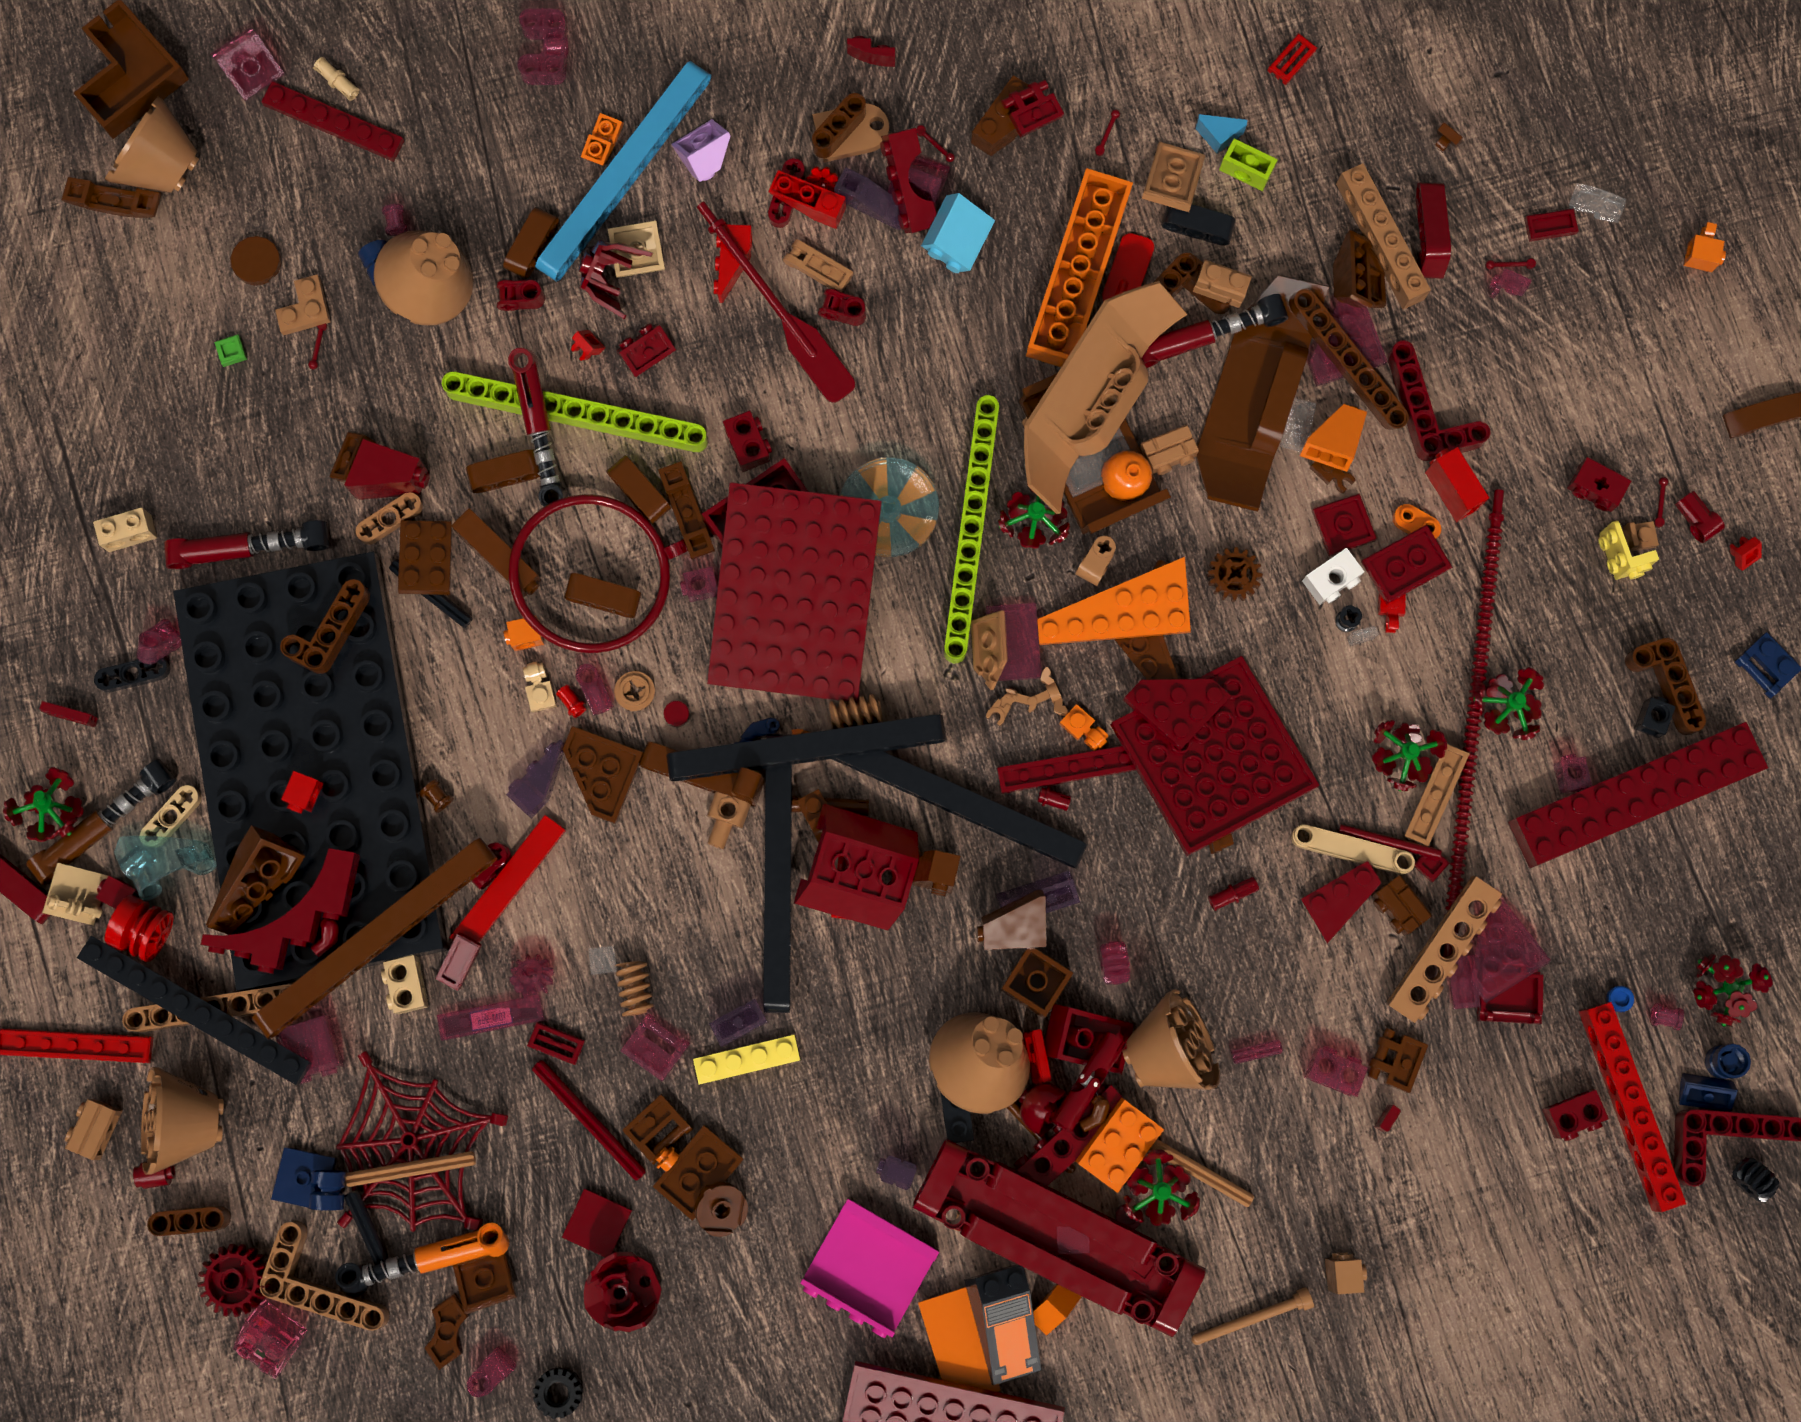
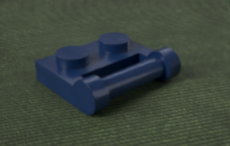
(1772, 660)

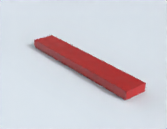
(510, 880)
(76, 1046)

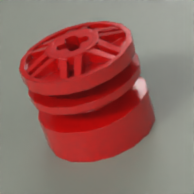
(139, 928)

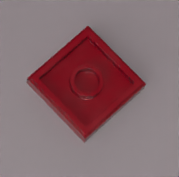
(1344, 524)
(597, 1223)

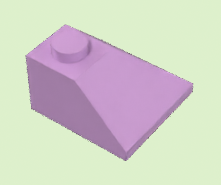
(703, 150)

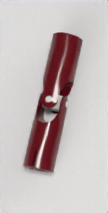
(1086, 1085)

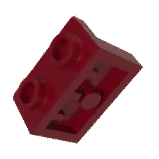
(645, 349)

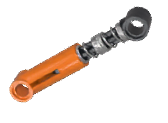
(425, 1258)

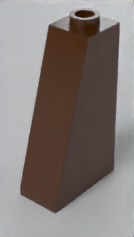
(493, 550)

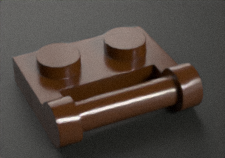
(651, 1122)

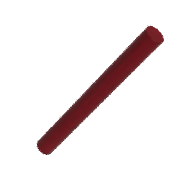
(1391, 842)

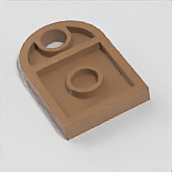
(862, 139)

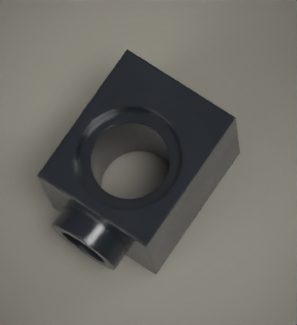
(1647, 724)

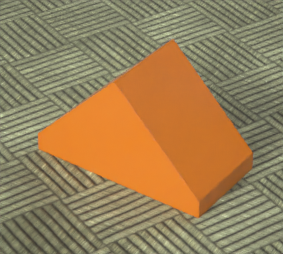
(1054, 1308)

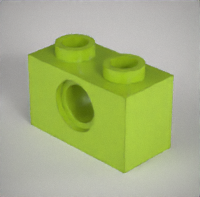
(1248, 164)

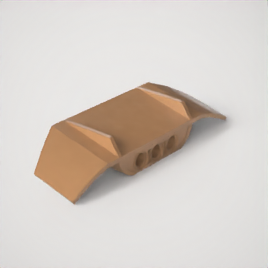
(1095, 387)

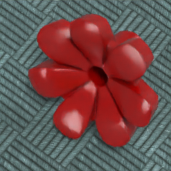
(823, 178)

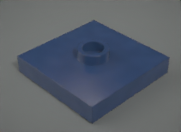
(295, 1175)

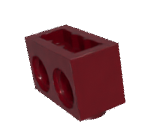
(742, 442)
(1573, 1109)

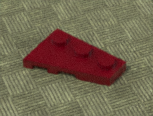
(1340, 899)

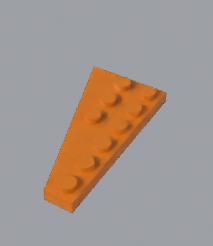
(1137, 608)

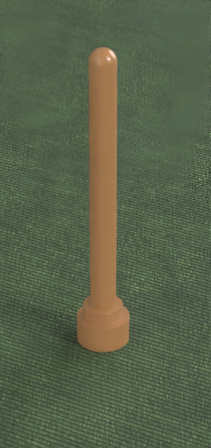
(1300, 1300)

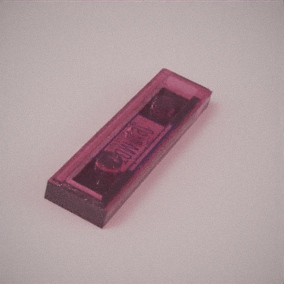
(490, 1018)

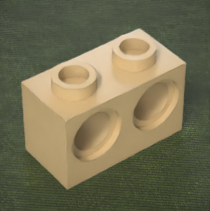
(125, 529)
(411, 982)

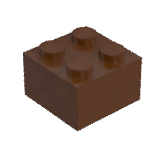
(1036, 981)

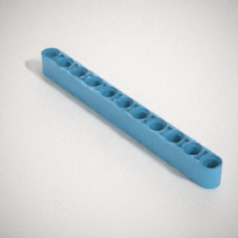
(623, 171)

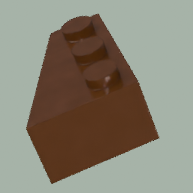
(995, 127)
(936, 872)

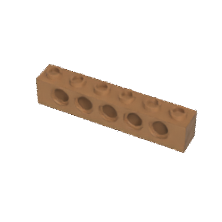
(1387, 242)
(1430, 954)

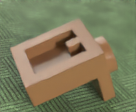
(1640, 535)

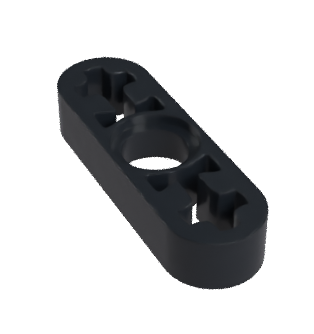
(116, 685)

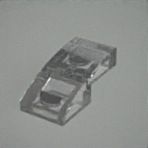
(1598, 202)
(1298, 425)

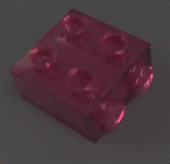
(316, 1043)

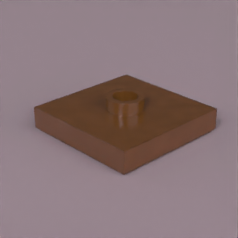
(484, 1282)

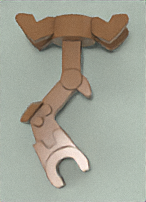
(1003, 705)

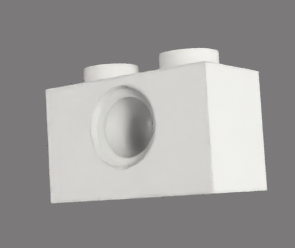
(1342, 565)

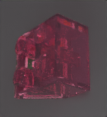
(269, 1339)

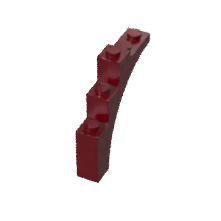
(269, 944)

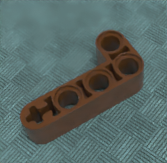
(330, 624)
(1669, 687)

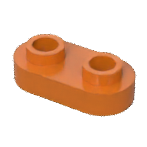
(1417, 520)

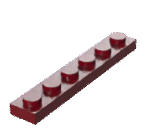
(332, 121)
(1064, 769)

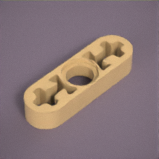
(177, 798)

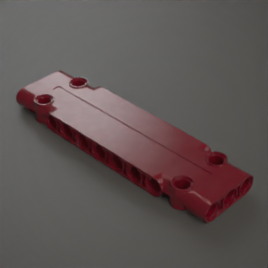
(1020, 1222)

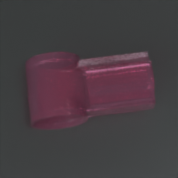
(594, 691)

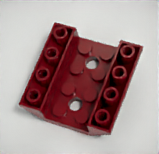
(869, 851)

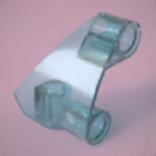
(153, 857)

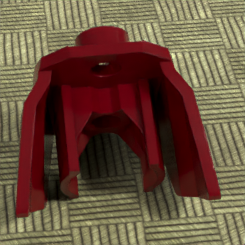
(593, 265)
(638, 1304)

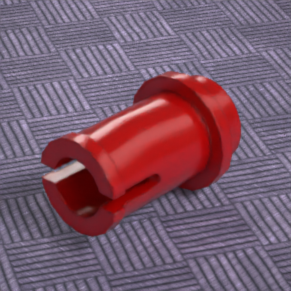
(571, 701)

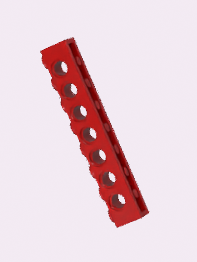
(1632, 1107)

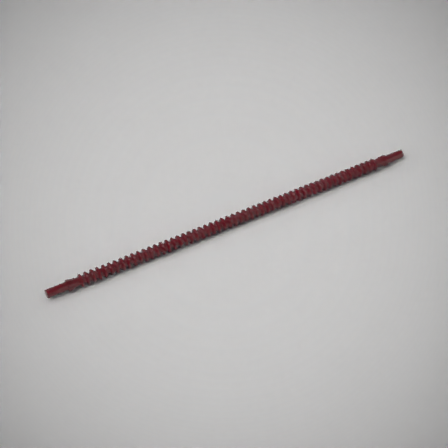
(1464, 806)

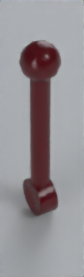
(921, 131)
(1099, 150)
(1530, 264)
(313, 363)
(1659, 521)

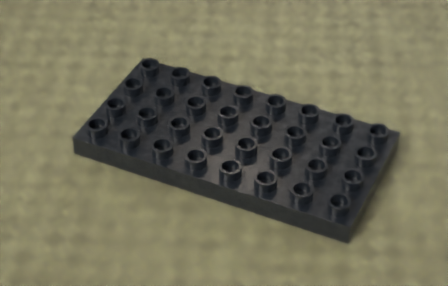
(345, 727)

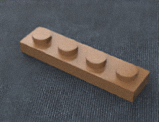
(1436, 796)

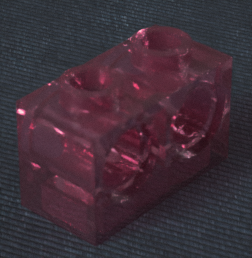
(1334, 1077)

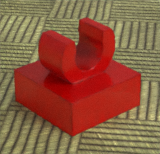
(588, 343)
(1747, 553)

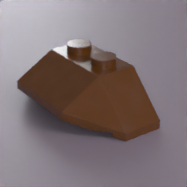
(1358, 274)

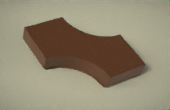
(444, 1344)

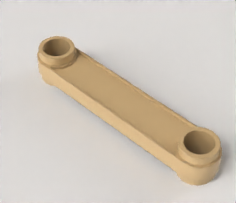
(1353, 849)

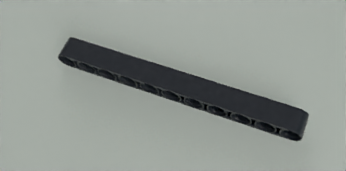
(806, 747)
(969, 806)
(777, 888)

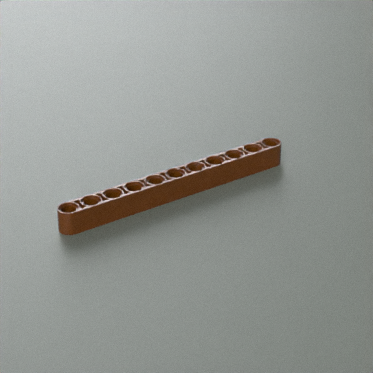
(374, 938)

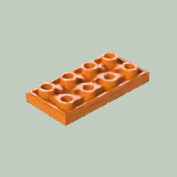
(956, 1339)

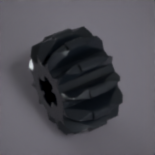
(1755, 1179)

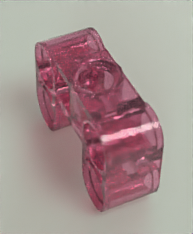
(554, 48)

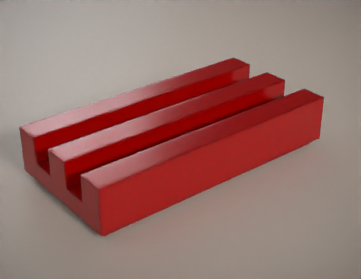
(1280, 73)
(1038, 1058)

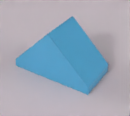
(1220, 130)

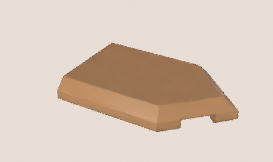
(989, 646)

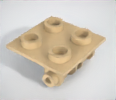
(74, 894)

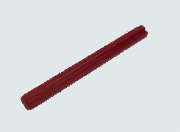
(589, 1121)

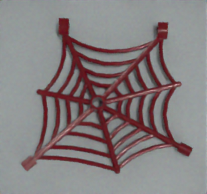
(495, 1118)

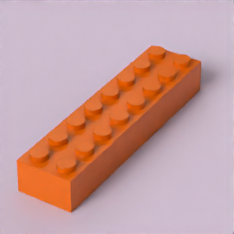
(1079, 267)

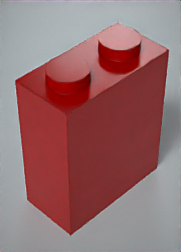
(1456, 483)

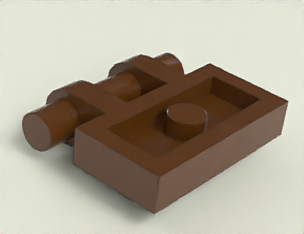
(1405, 1064)

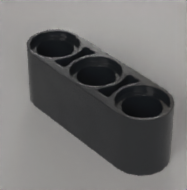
(1200, 224)

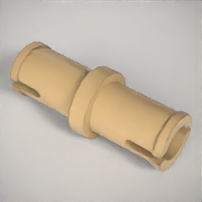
(336, 78)

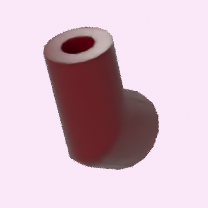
(329, 937)

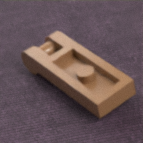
(818, 266)

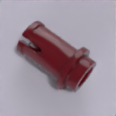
(1054, 799)

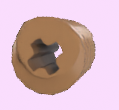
(855, 712)
(634, 988)

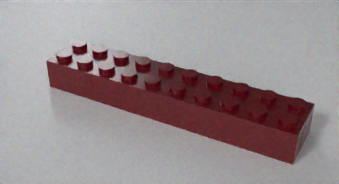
(1637, 795)

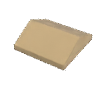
(641, 236)

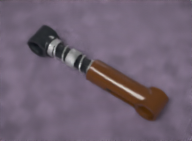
(154, 779)

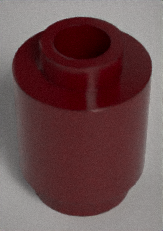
(157, 1179)

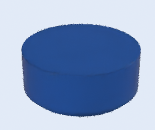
(1621, 998)

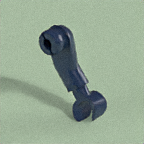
(760, 728)

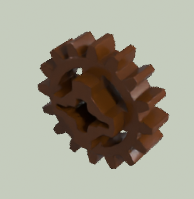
(1227, 567)

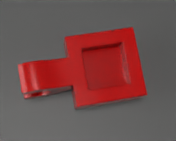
(1392, 611)

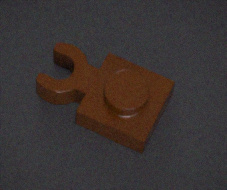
(1330, 473)

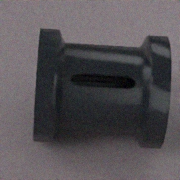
(1350, 611)

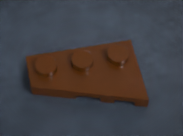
(1149, 656)

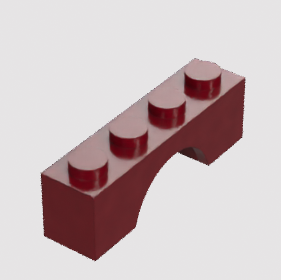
(900, 151)

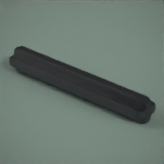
(441, 602)

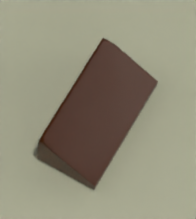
(347, 455)

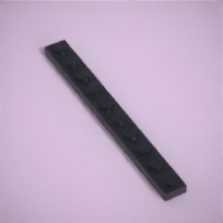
(194, 1010)

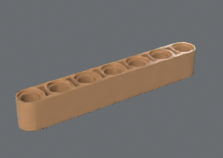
(227, 1002)

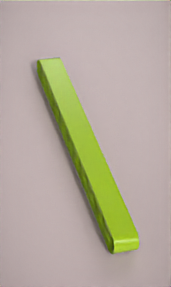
(585, 420)
(971, 516)

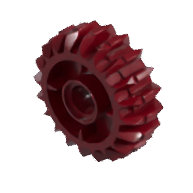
(218, 1284)

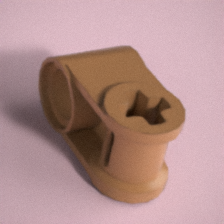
(1095, 563)

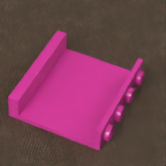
(869, 1268)

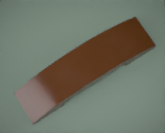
(111, 200)
(1763, 415)
(686, 510)

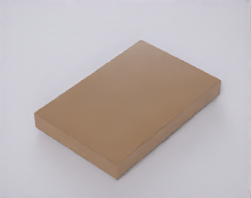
(1173, 176)

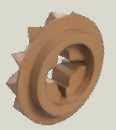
(623, 687)

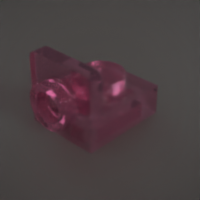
(1512, 283)

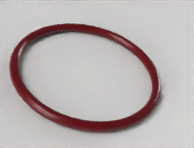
(537, 626)

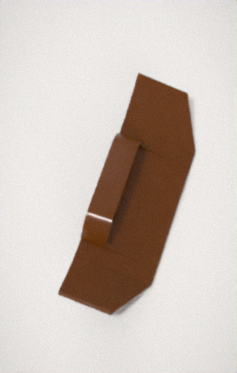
(1254, 401)

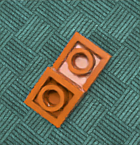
(603, 139)

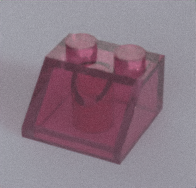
(247, 63)

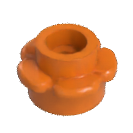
(666, 1158)

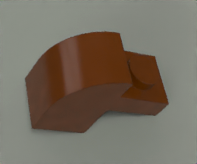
(811, 808)

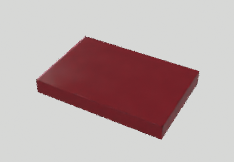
(1406, 564)

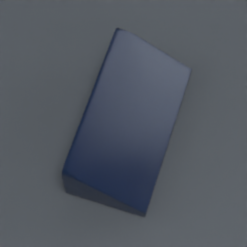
(1707, 1092)

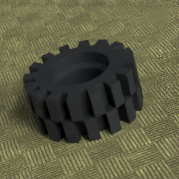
(542, 1398)

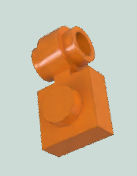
(1078, 723)

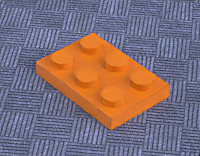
(1119, 1145)

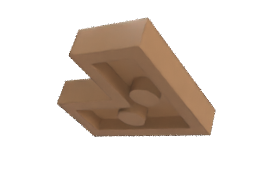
(309, 311)

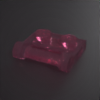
(649, 1054)

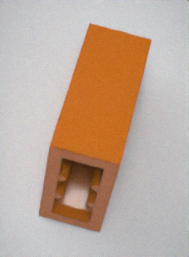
(1336, 438)

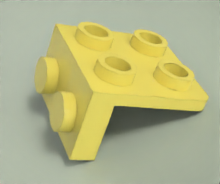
(1620, 561)

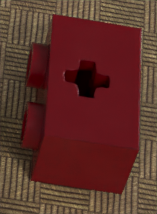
(1611, 488)

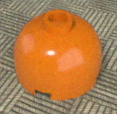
(1126, 475)

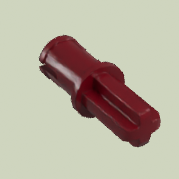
(1233, 893)

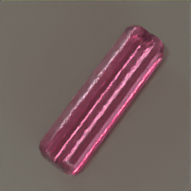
(1256, 1051)

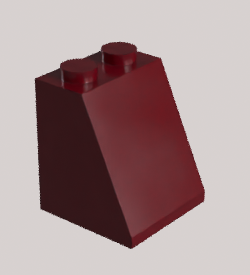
(385, 473)

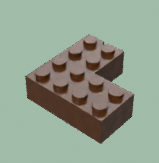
(136, 72)

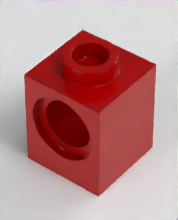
(301, 792)

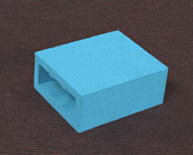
(957, 233)

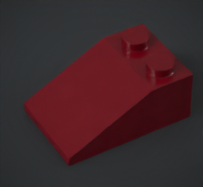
(1076, 1034)

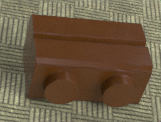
(1401, 906)

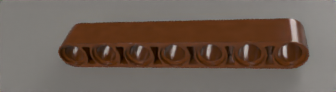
(1359, 365)

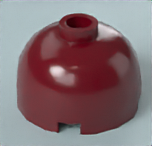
(1040, 1107)

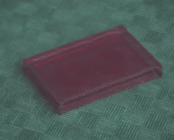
(1021, 641)

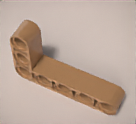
(313, 1291)

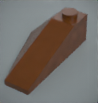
(255, 872)

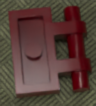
(1035, 115)

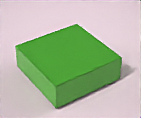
(230, 350)

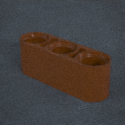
(843, 115)
(531, 242)
(502, 471)
(638, 489)
(602, 595)
(176, 1221)

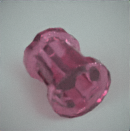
(394, 219)
(1666, 1016)

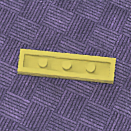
(746, 1059)

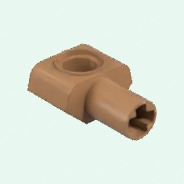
(723, 824)

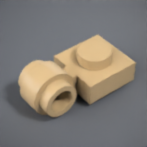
(540, 694)

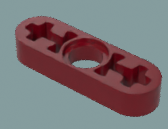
(787, 209)

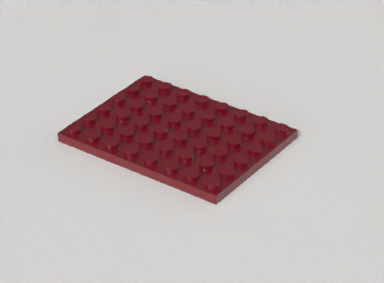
(794, 592)

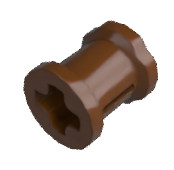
(436, 796)

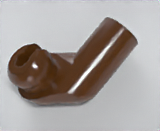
(1098, 1115)

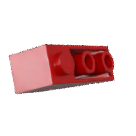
(809, 199)
(726, 264)

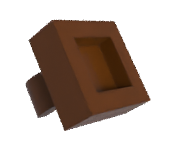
(1448, 136)

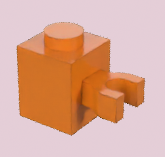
(1704, 251)

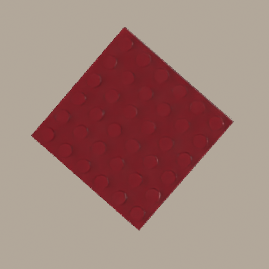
(1228, 772)

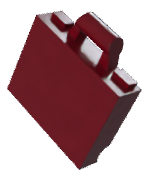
(1516, 1005)

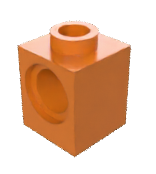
(521, 635)

